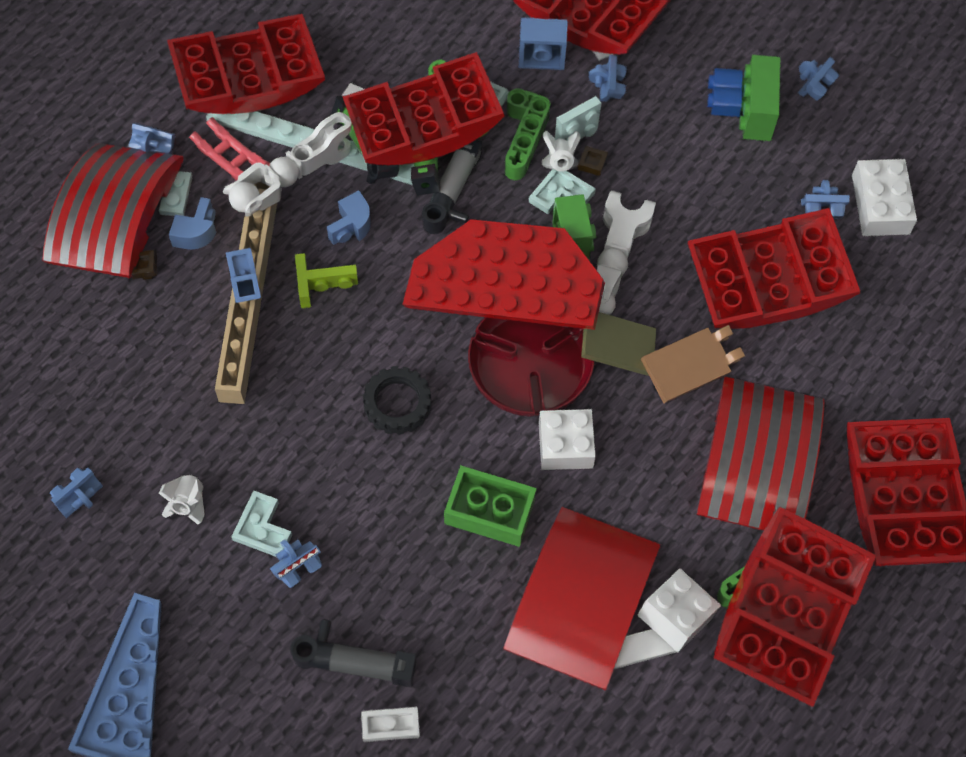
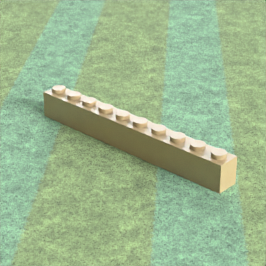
(243, 316)

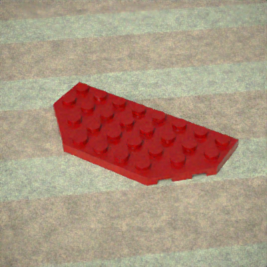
(508, 275)

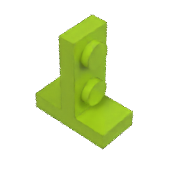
(322, 279)

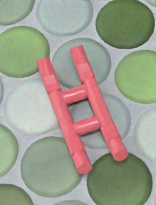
(227, 142)

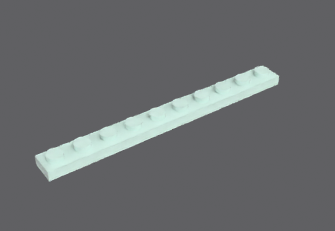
(292, 134)

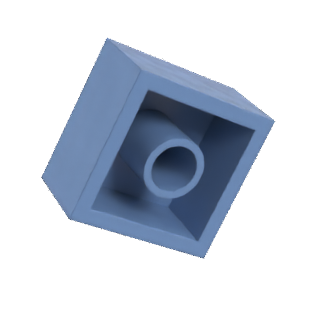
(542, 43)

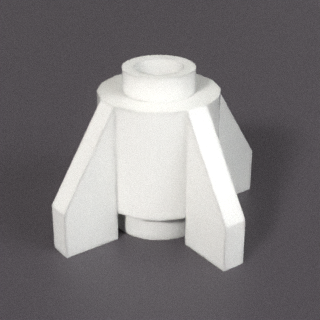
(561, 152)
(184, 498)

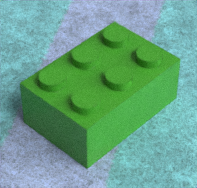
(760, 97)
(490, 506)

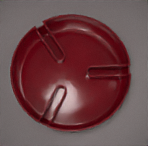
(528, 365)

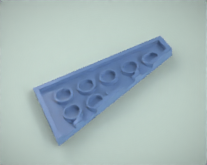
(123, 699)

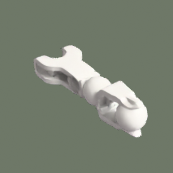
(304, 158)
(624, 228)

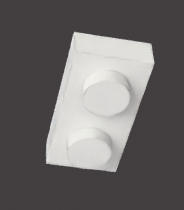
(390, 724)

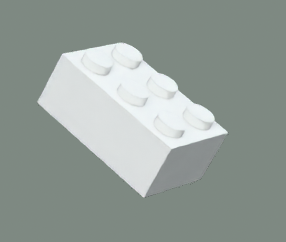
(884, 197)

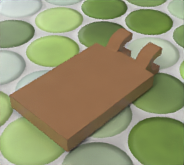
(690, 363)

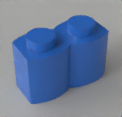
(726, 92)

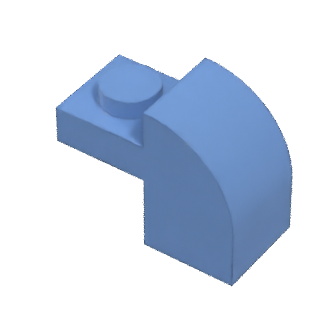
(354, 219)
(196, 231)
(243, 275)

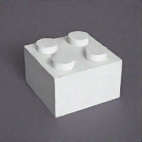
(566, 439)
(678, 610)

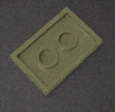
(619, 343)

